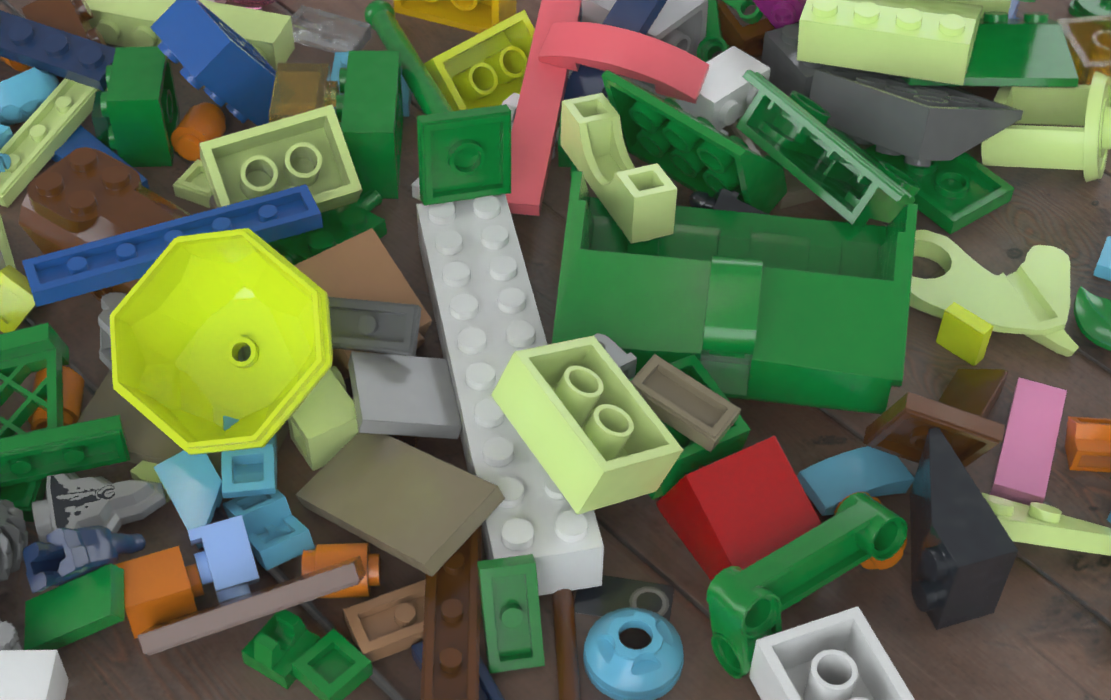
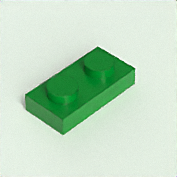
(511, 613)

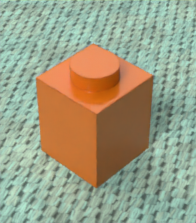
(159, 589)

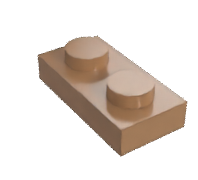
(388, 621)

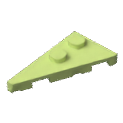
(1048, 527)

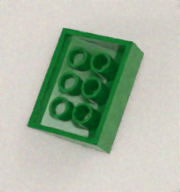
(1017, 54)
(692, 148)

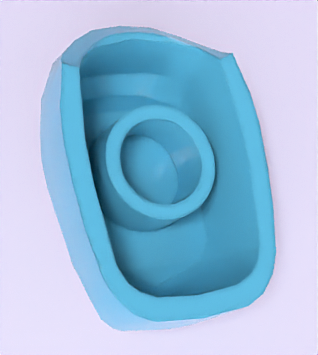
(24, 94)

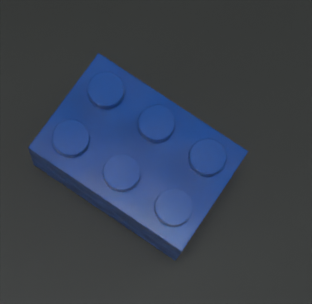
(217, 59)

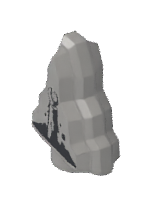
(93, 502)

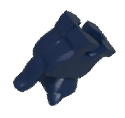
(75, 554)

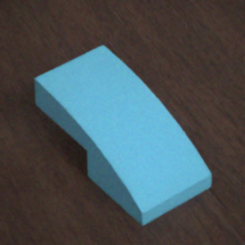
(249, 470)
(853, 472)
(271, 528)

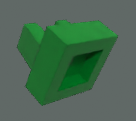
(277, 646)

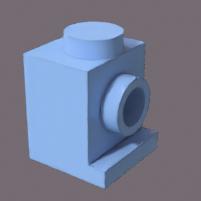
(225, 557)

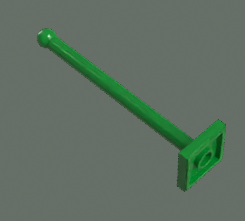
(458, 151)

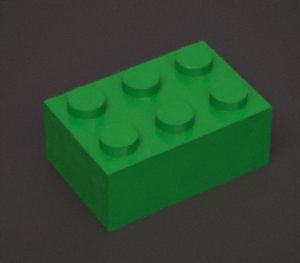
(373, 118)

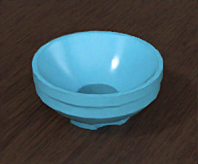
(631, 672)

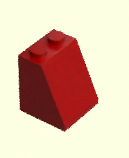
(739, 508)

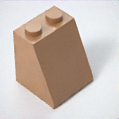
(361, 271)

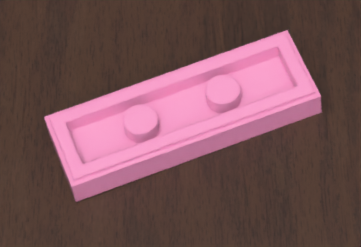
(1029, 442)

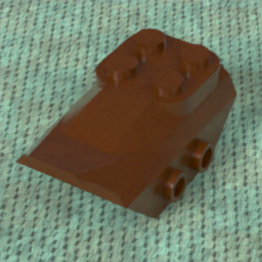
(89, 200)

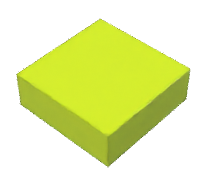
(964, 334)

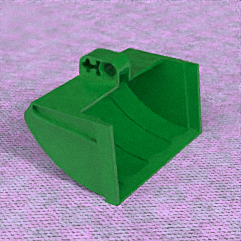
(759, 299)

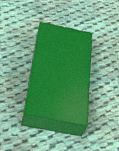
(75, 609)

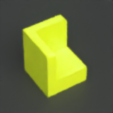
(15, 299)

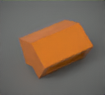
(1088, 444)

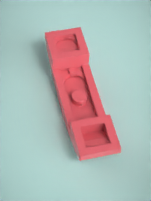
(625, 54)

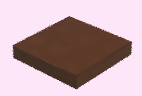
(907, 422)

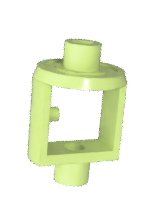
(1052, 145)

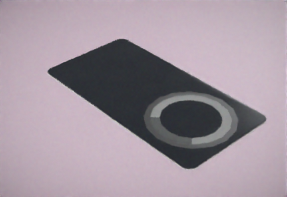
(624, 593)

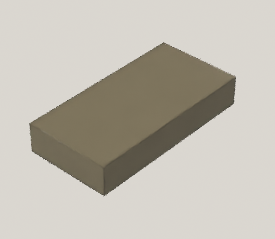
(685, 403)

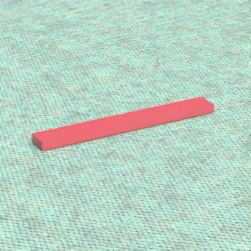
(538, 114)

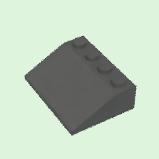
(907, 119)

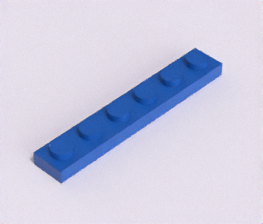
(131, 254)

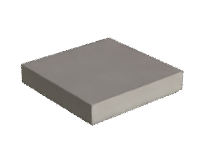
(403, 395)

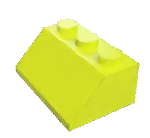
(485, 66)

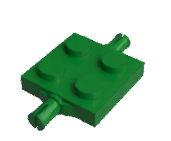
(338, 226)

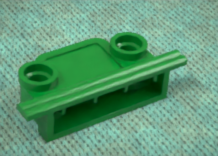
(823, 157)

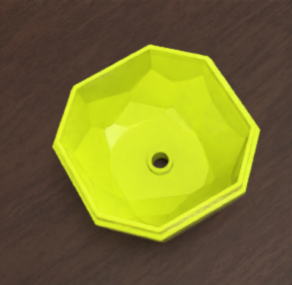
(183, 334)

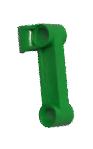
(750, 600)

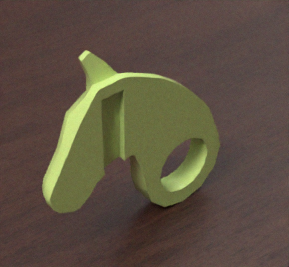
(1024, 302)

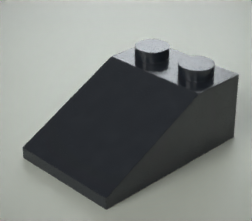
(956, 540)

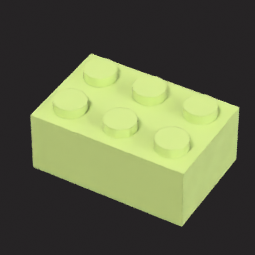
(283, 156)
(585, 423)

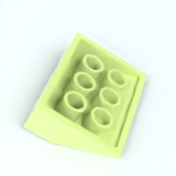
(891, 36)

